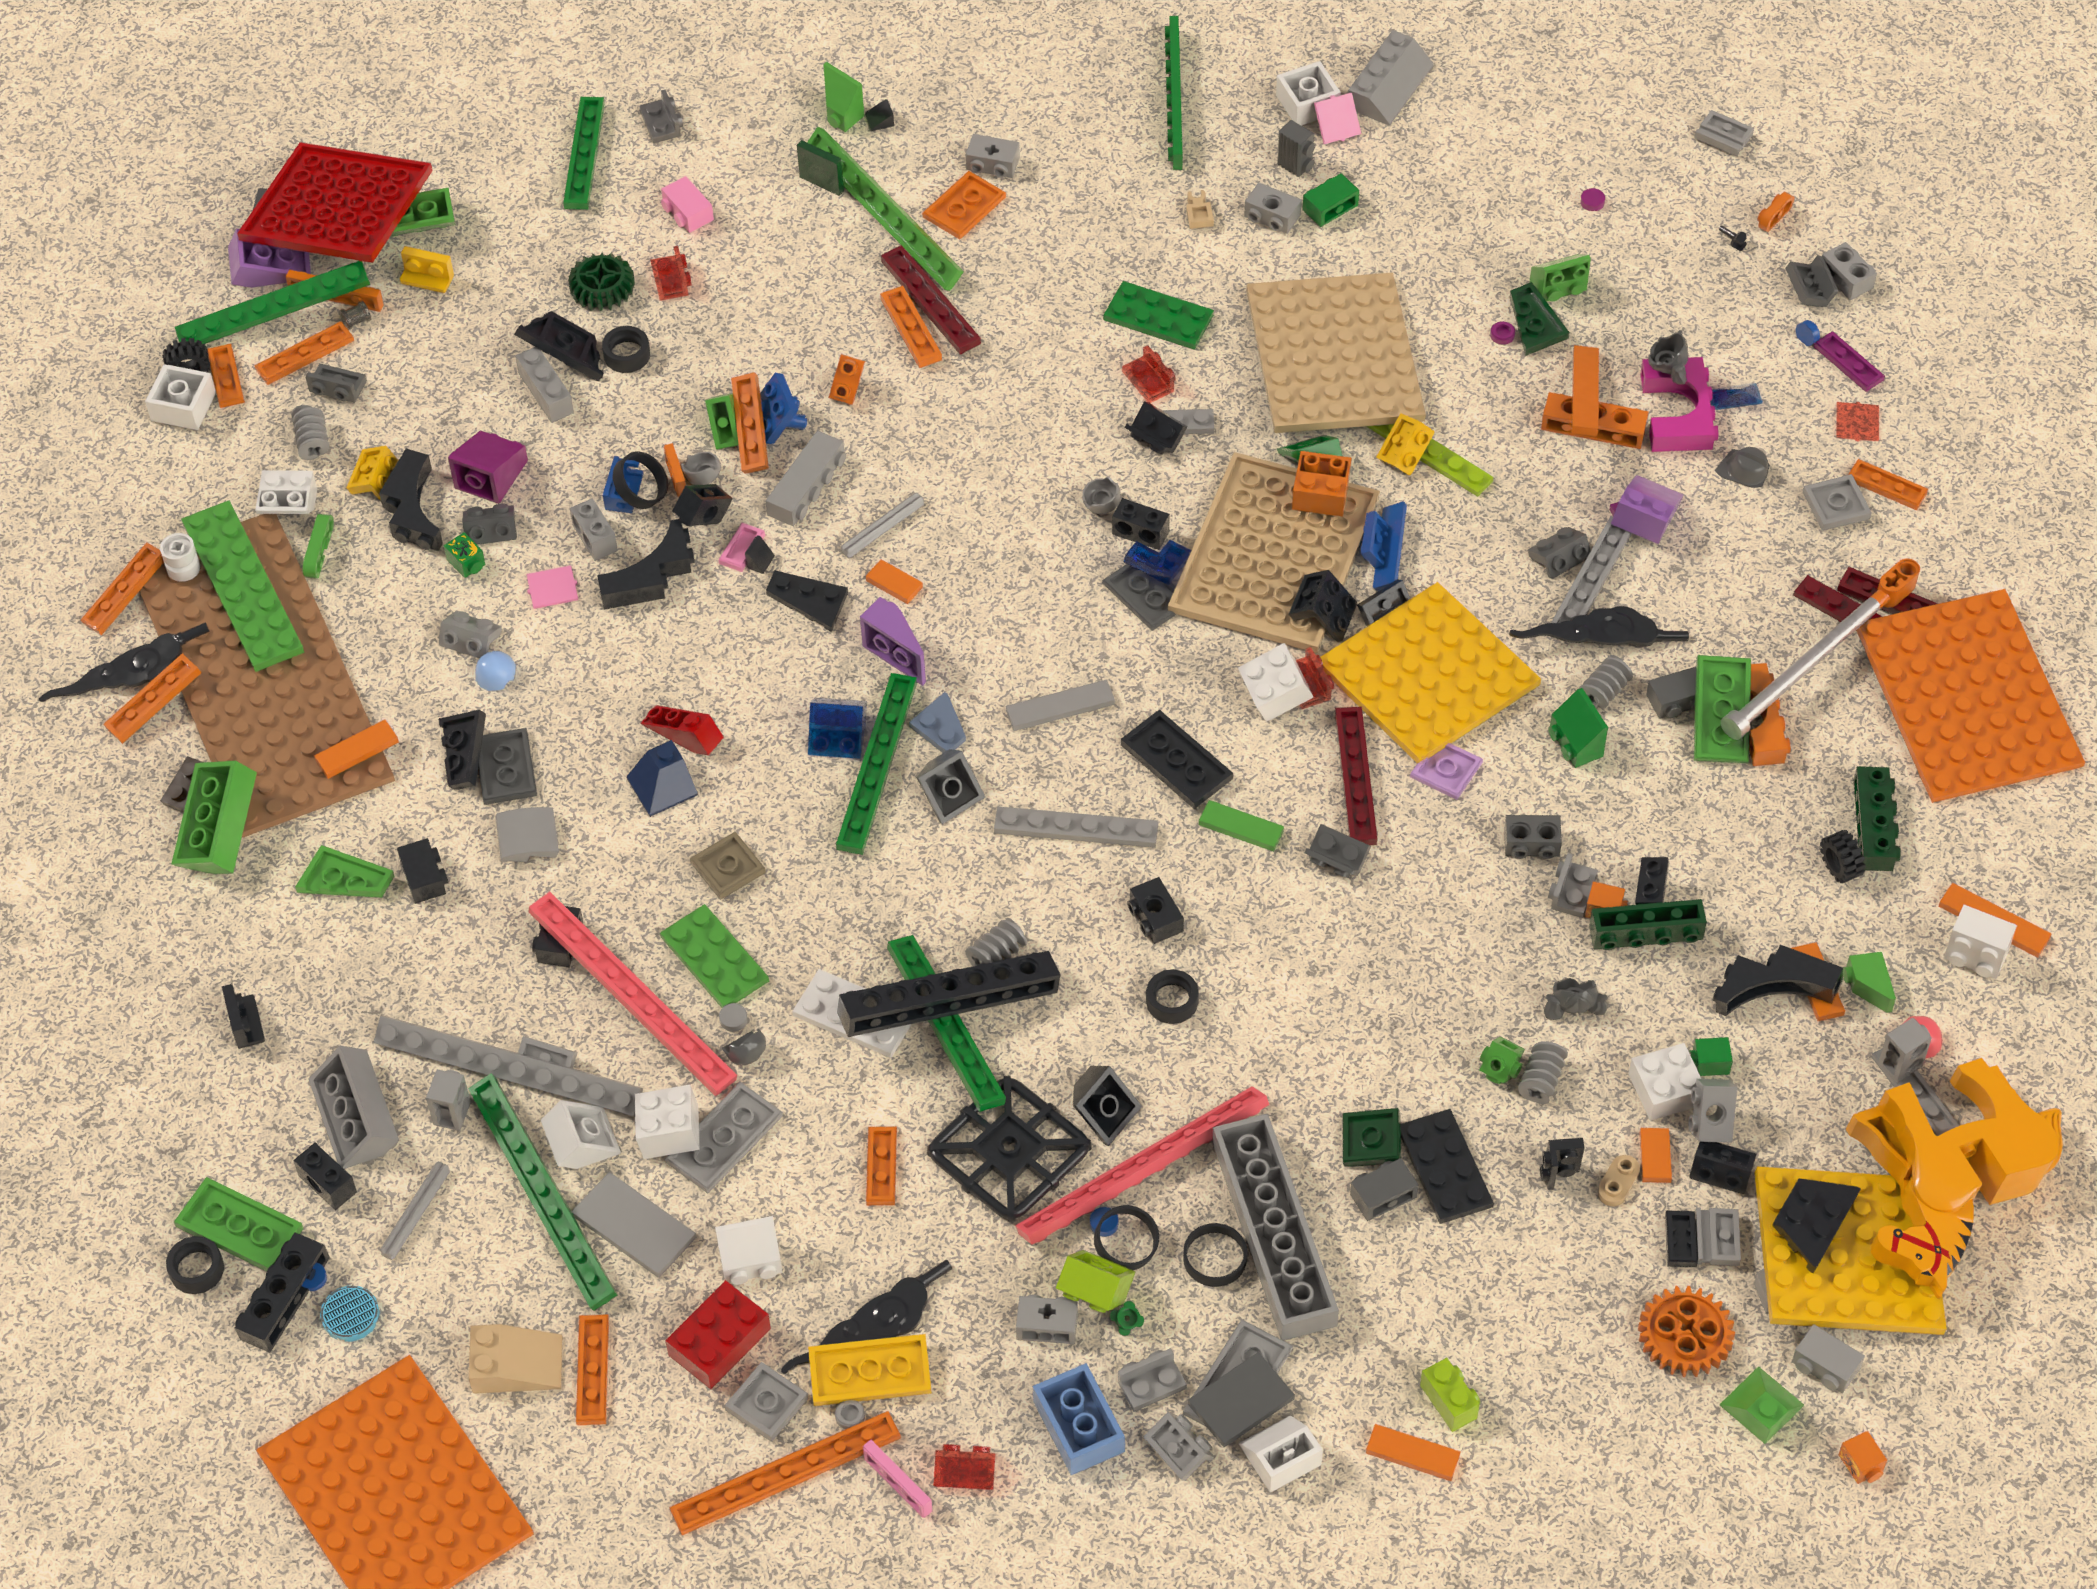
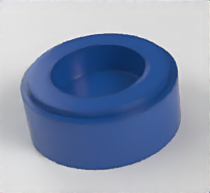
(1807, 332)
(1108, 1227)
(319, 1279)

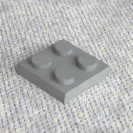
(1837, 502)
(766, 1401)

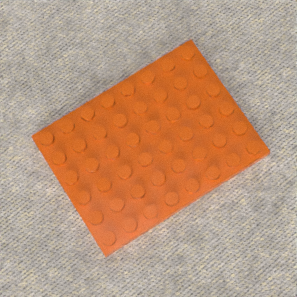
(1969, 695)
(394, 1486)

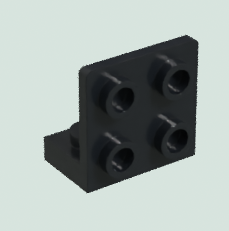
(1327, 601)

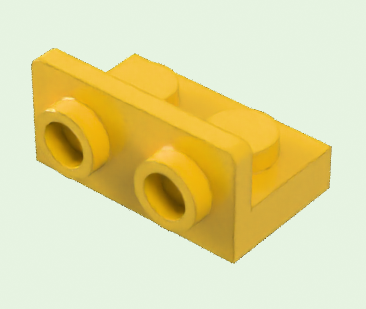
(426, 269)
(1405, 444)
(372, 470)

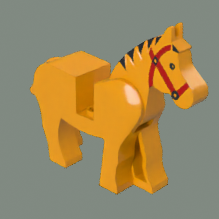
(1943, 1173)

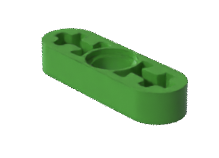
(318, 542)

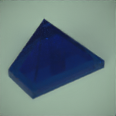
(1735, 396)

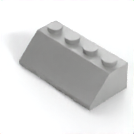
(1390, 78)
(353, 1107)

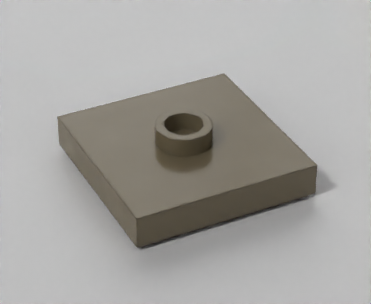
(727, 865)

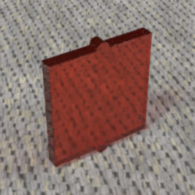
(1857, 421)

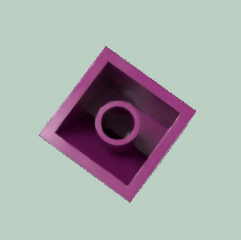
(487, 465)

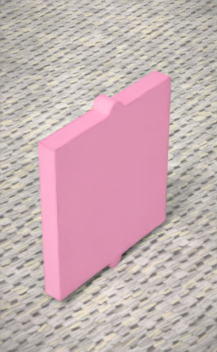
(1337, 118)
(552, 587)

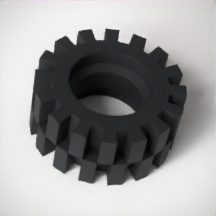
(187, 350)
(1842, 856)

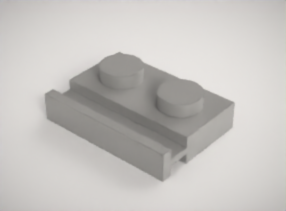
(1724, 133)
(1718, 1236)

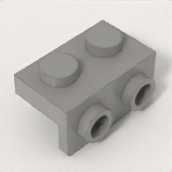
(468, 634)

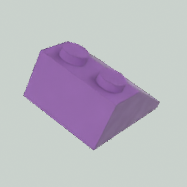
(261, 264)
(1646, 509)
(891, 639)

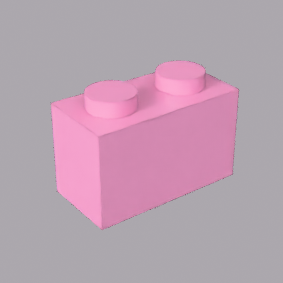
(686, 204)

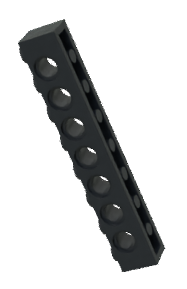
(948, 993)

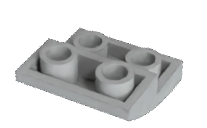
(527, 833)

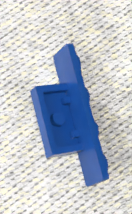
(1384, 543)

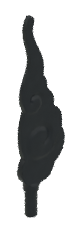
(1606, 627)
(132, 667)
(885, 1315)

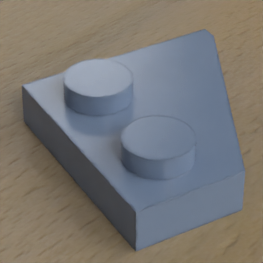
(939, 724)

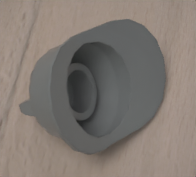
(1745, 467)

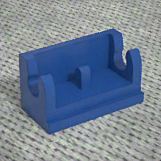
(633, 478)

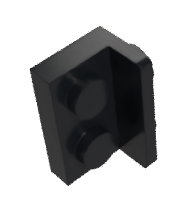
(1156, 428)
(1652, 880)
(243, 1017)
(1561, 1158)
(1722, 1166)

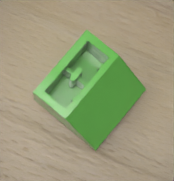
(1561, 276)

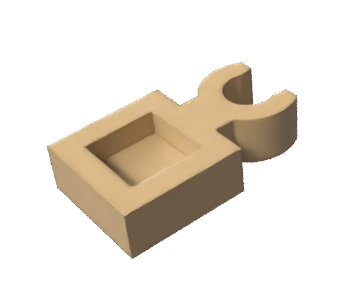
(1199, 211)

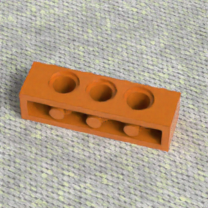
(1615, 423)

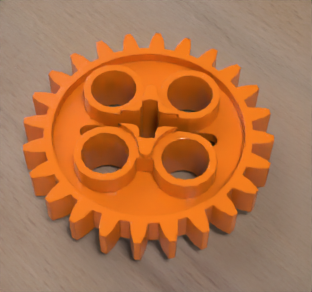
(1667, 1345)

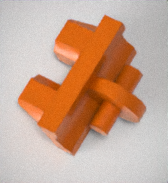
(847, 379)

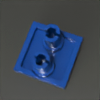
(779, 408)

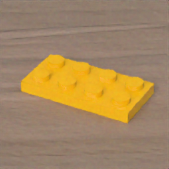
(869, 1369)

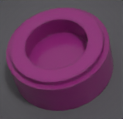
(1592, 199)
(1502, 333)

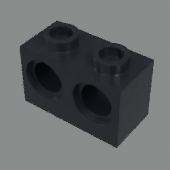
(1140, 524)

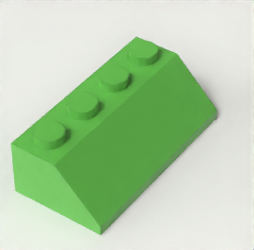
(428, 211)
(214, 817)

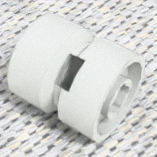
(180, 557)

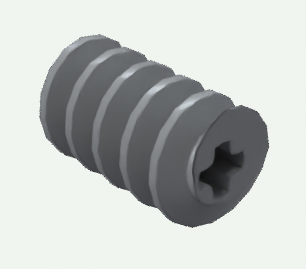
(310, 432)
(1607, 681)
(997, 943)
(1542, 1072)

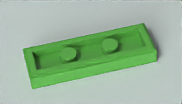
(1241, 825)

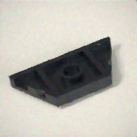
(564, 342)
(1813, 1217)

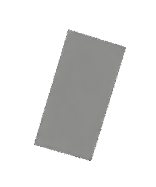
(726, 1137)
(634, 1224)
(1243, 1344)

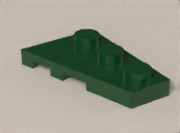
(1536, 320)

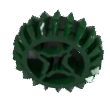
(601, 281)

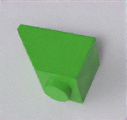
(722, 420)
(1870, 979)

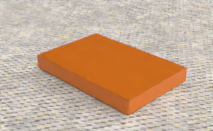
(964, 205)

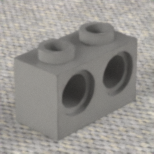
(1849, 271)
(593, 529)
(1905, 1049)
(448, 1099)

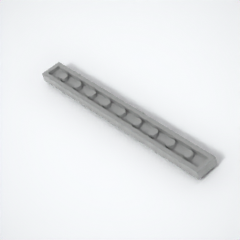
(507, 1065)

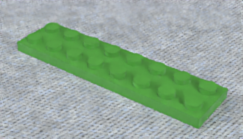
(242, 586)

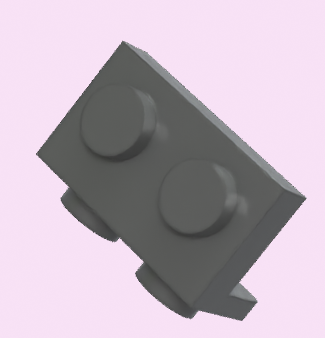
(1812, 282)
(336, 383)
(490, 524)
(1561, 551)

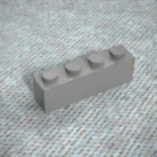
(805, 478)

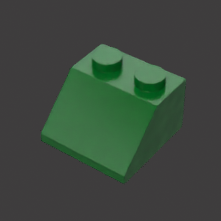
(1579, 729)

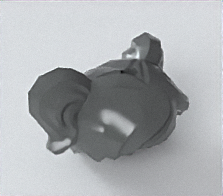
(1670, 356)
(1574, 998)

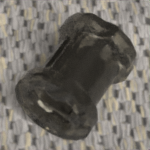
(349, 321)

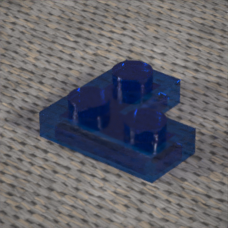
(1160, 565)

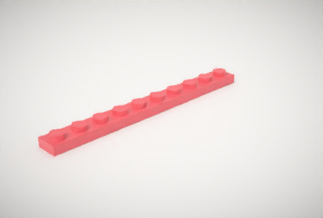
(633, 994)
(1139, 1166)

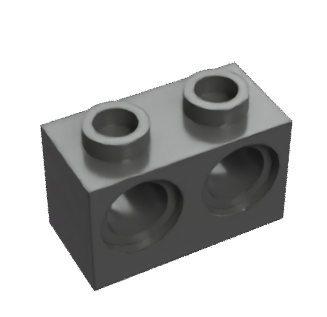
(1532, 831)

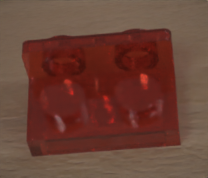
(670, 275)
(1150, 375)
(1316, 679)
(964, 1468)

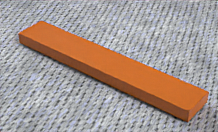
(1585, 390)

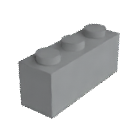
(544, 384)

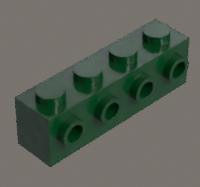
(1875, 817)
(1647, 924)

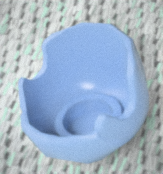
(494, 670)

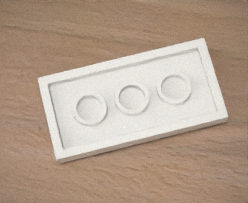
(820, 1005)

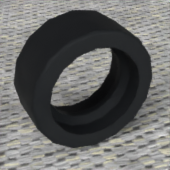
(629, 363)
(1175, 1014)
(200, 1283)

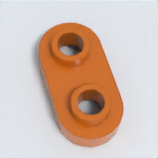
(1776, 211)

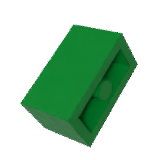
(1330, 199)

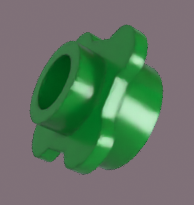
(1135, 1320)

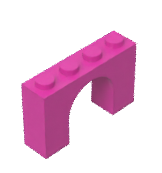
(1688, 431)

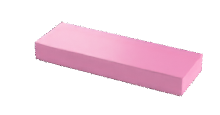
(897, 1479)

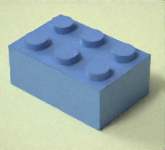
(1078, 1419)

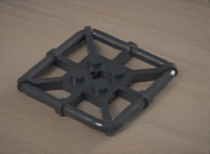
(1010, 1164)

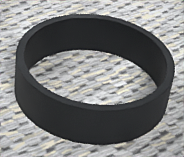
(655, 468)
(1139, 1213)
(1215, 1228)

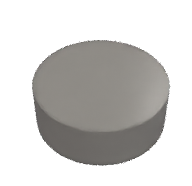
(733, 1017)
(849, 1414)

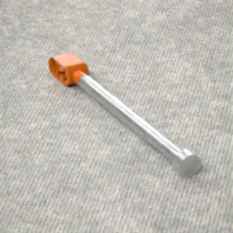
(1892, 589)

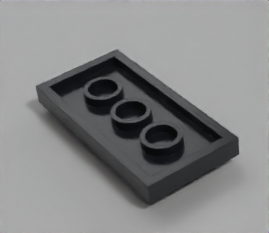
(1176, 759)
(1445, 1166)

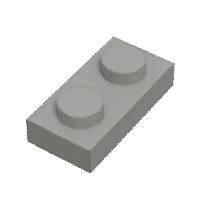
(1198, 420)
(547, 1052)

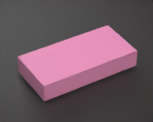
(735, 551)

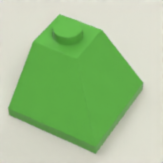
(843, 98)
(1761, 1405)

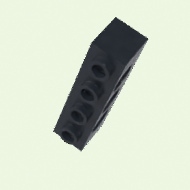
(282, 1307)

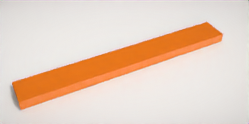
(783, 1473)

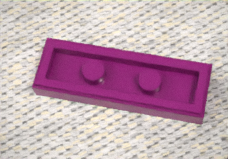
(1849, 361)

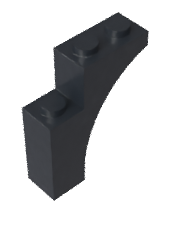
(402, 497)
(648, 577)
(1784, 973)

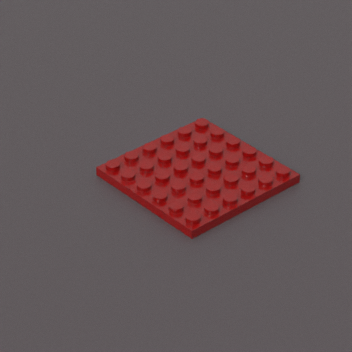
(335, 202)

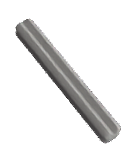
(882, 525)
(414, 1210)

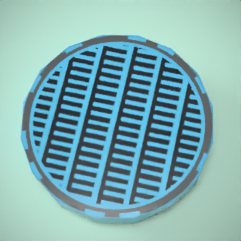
(349, 1313)

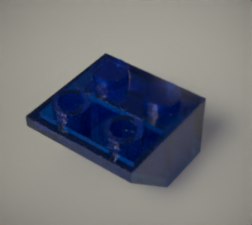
(836, 727)

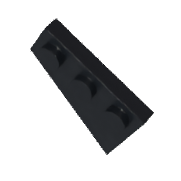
(811, 597)
(463, 746)

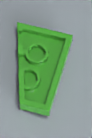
(343, 874)

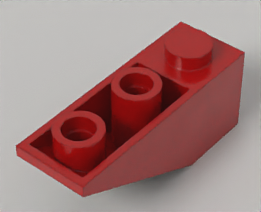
(686, 728)

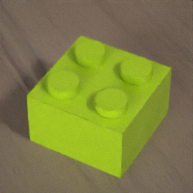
(1095, 1281)

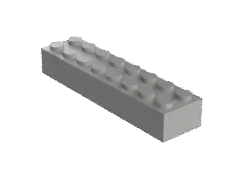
(1275, 1227)

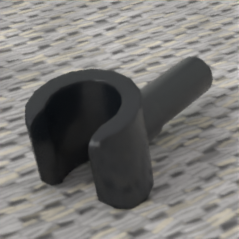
(1738, 240)

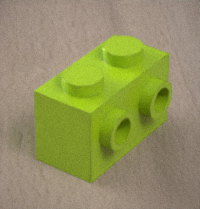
(1450, 1394)

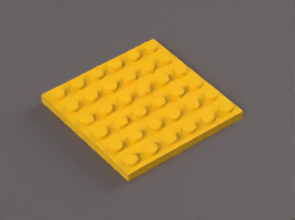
(1429, 672)
(1849, 1283)

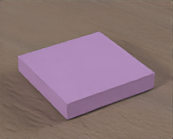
(1448, 770)

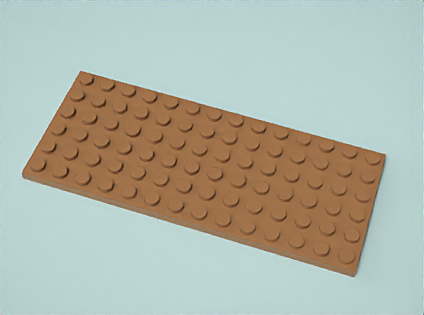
(273, 715)

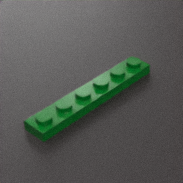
(584, 153)

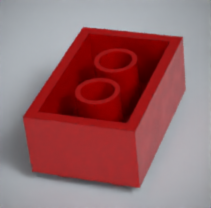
(718, 1334)

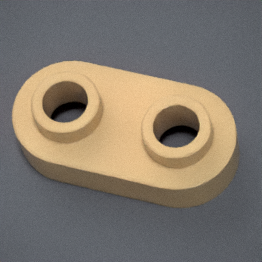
(1620, 1179)

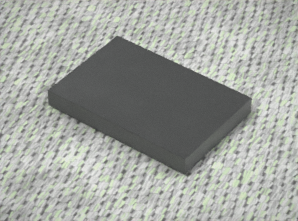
(1142, 595)
(506, 767)
(1241, 1399)

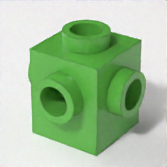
(1501, 1060)

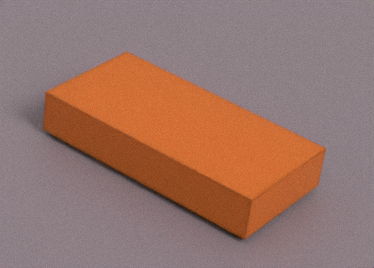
(674, 468)
(894, 581)
(1655, 1155)

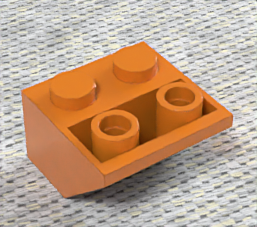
(1321, 483)

